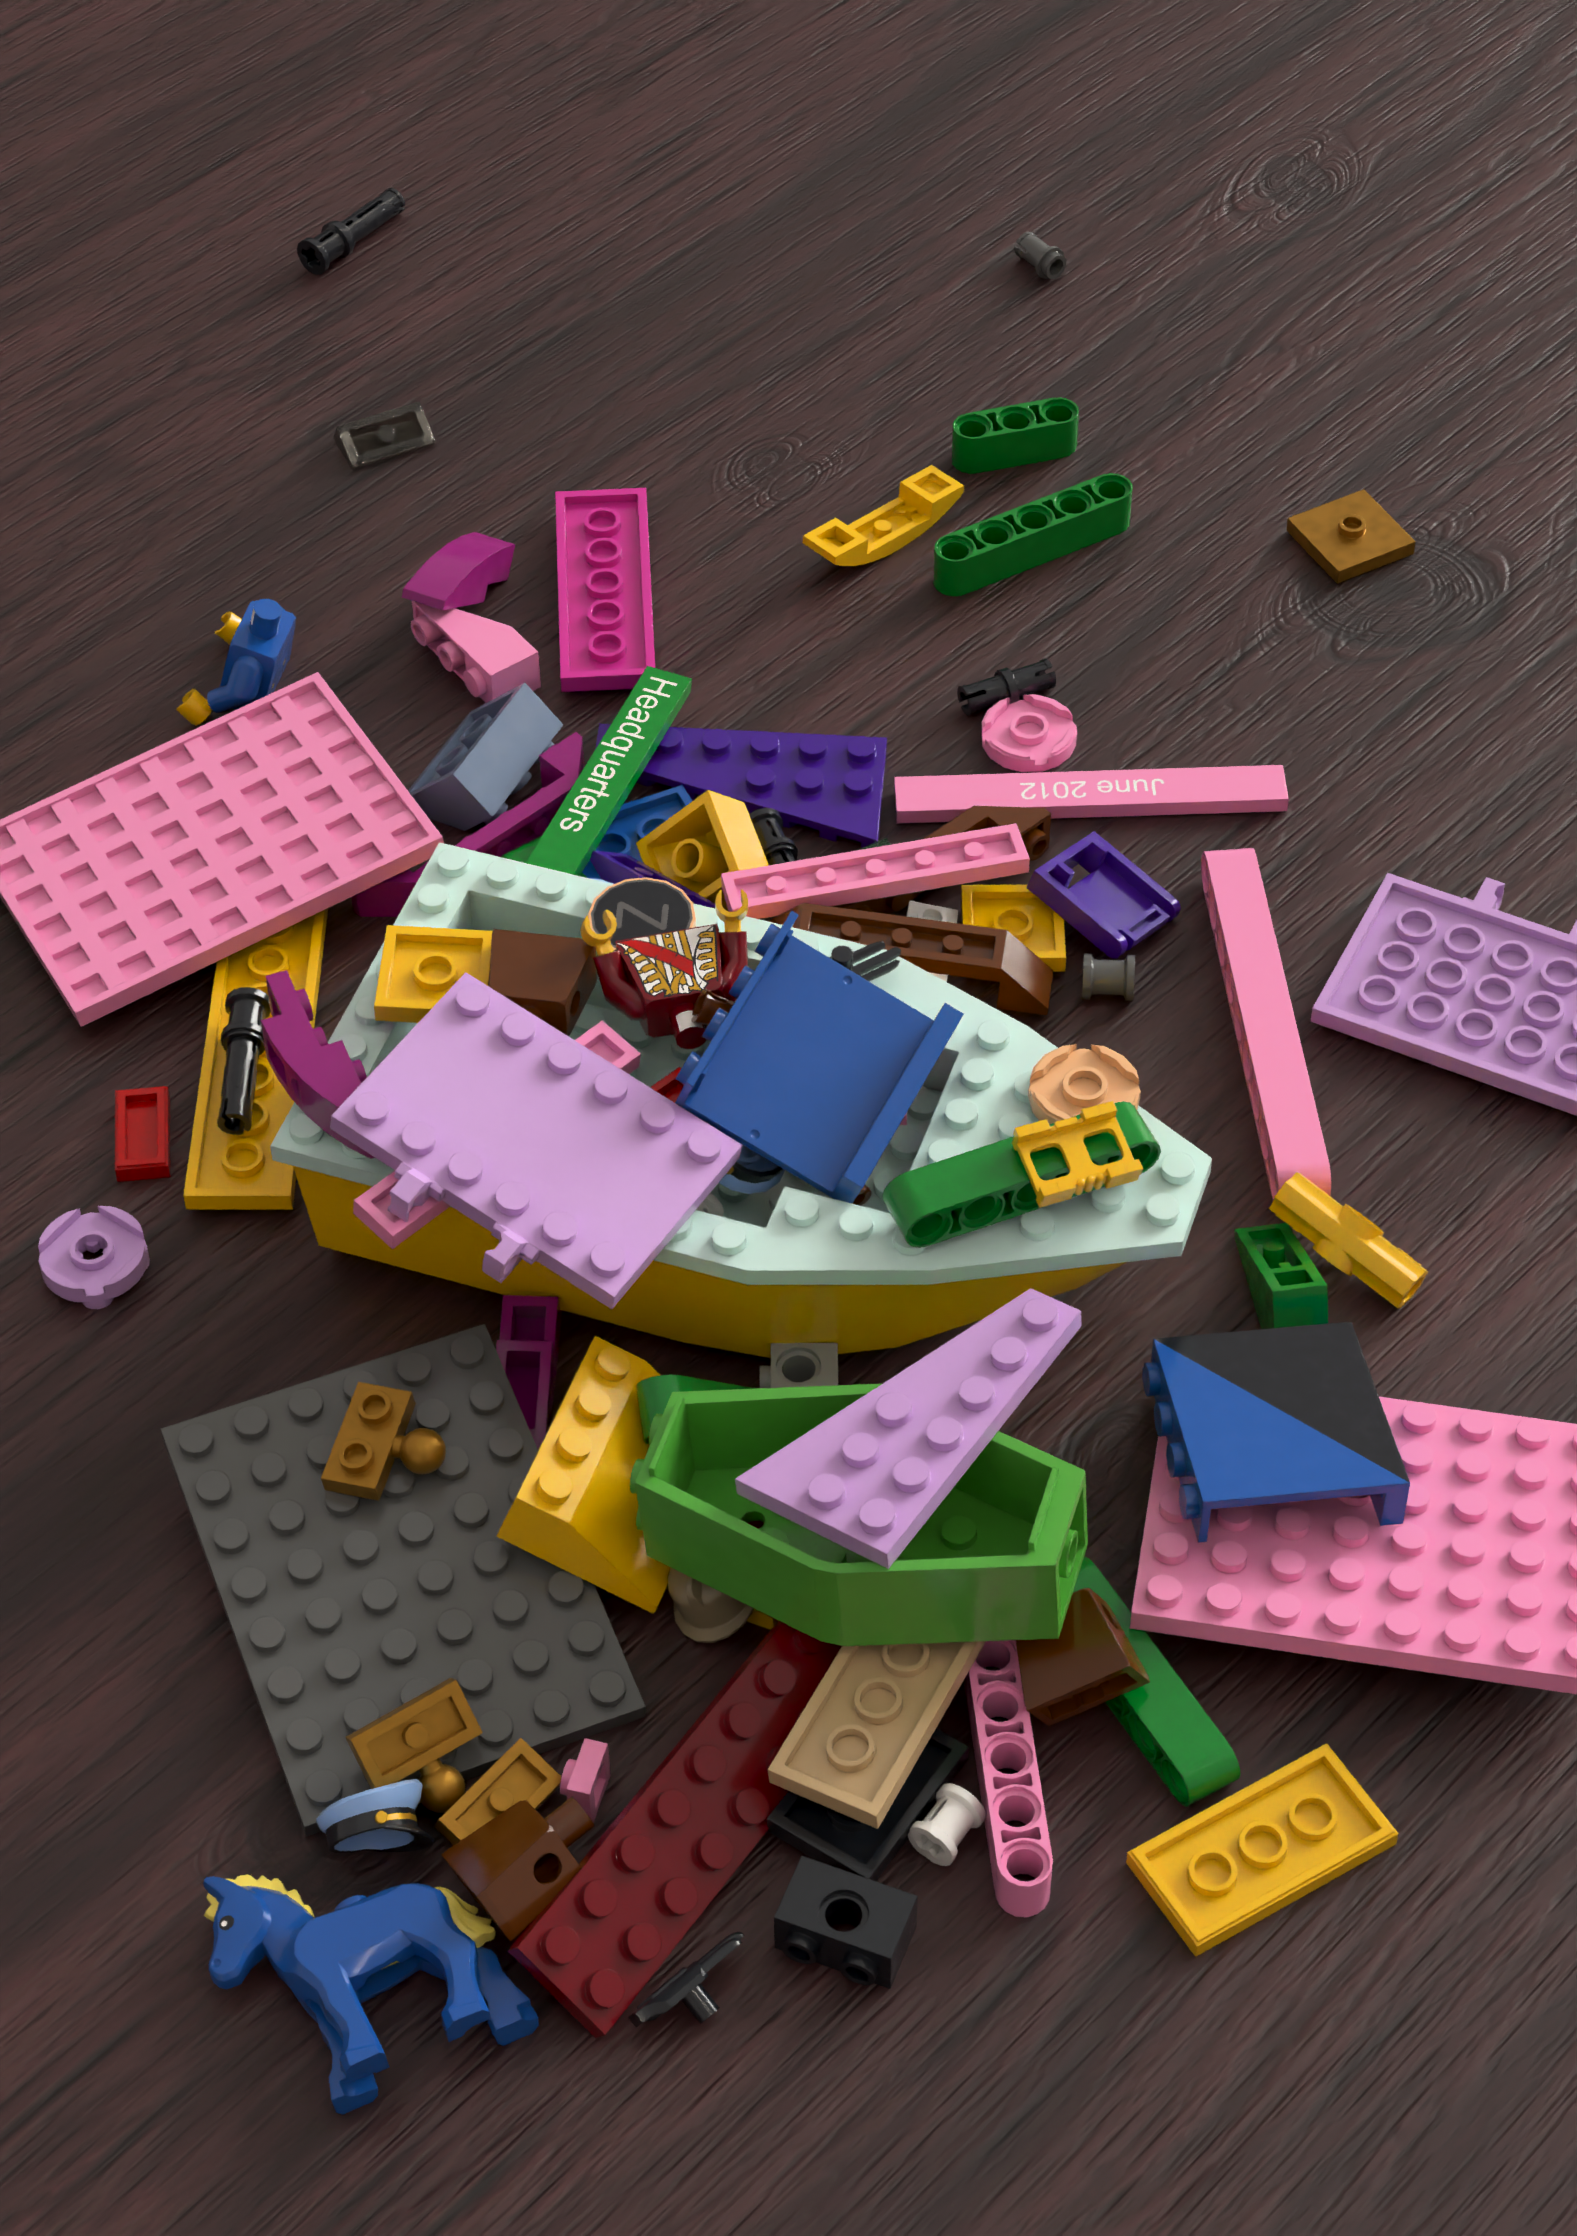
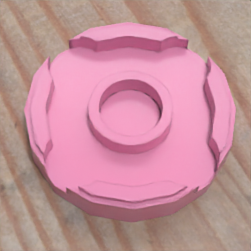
(1029, 733)

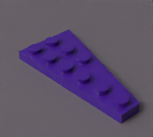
(807, 778)

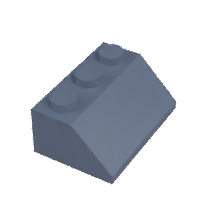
(486, 760)

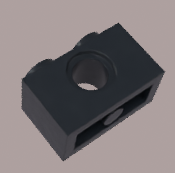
(829, 1896)

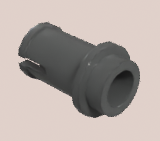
(1047, 260)

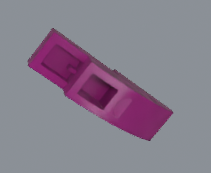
(309, 1069)

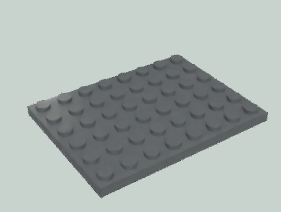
(375, 1601)

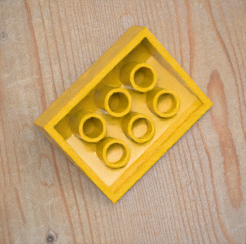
(577, 1491)

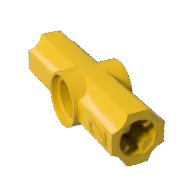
(1348, 1240)

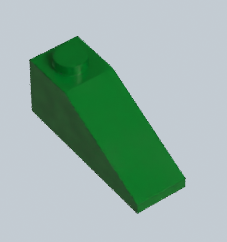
(1281, 1277)

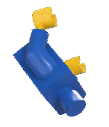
(254, 660)

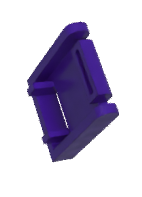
(1112, 904)

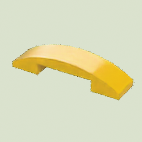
(890, 527)

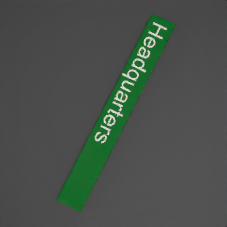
(611, 772)

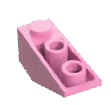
(479, 650)

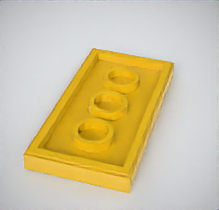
(1261, 1849)

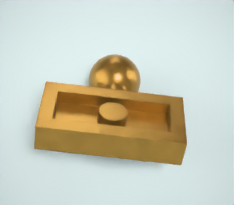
(373, 1439)
(414, 1740)
(513, 1778)

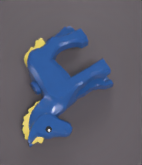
(358, 1954)

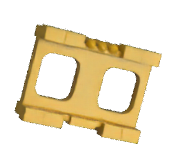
(1068, 1138)

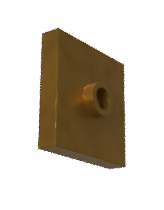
(1350, 536)

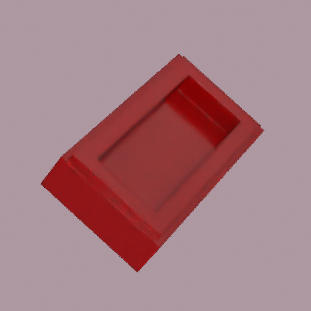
(142, 1134)

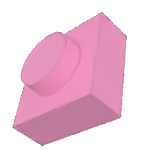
(587, 1776)

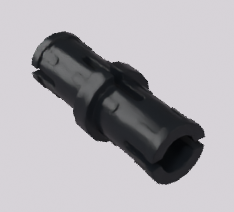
(1005, 685)

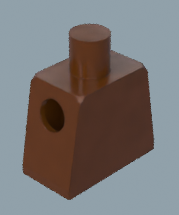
(544, 974)
(1081, 1667)
(519, 1861)

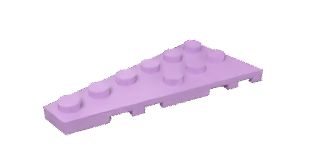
(901, 1448)

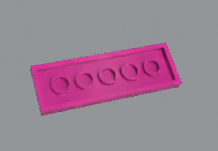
(603, 588)

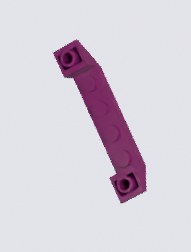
(525, 822)

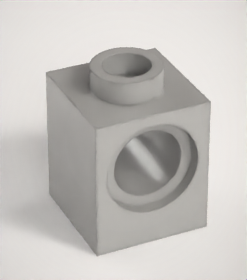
(801, 1365)

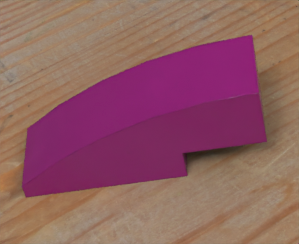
(461, 572)
(530, 1355)

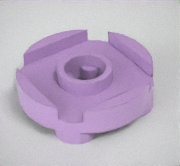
(99, 1279)

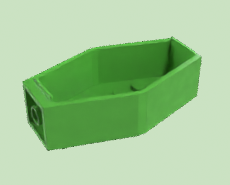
(982, 1567)

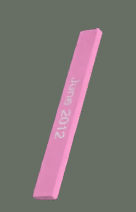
(1096, 792)

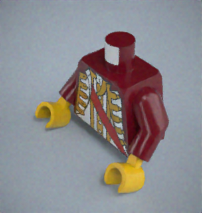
(662, 974)

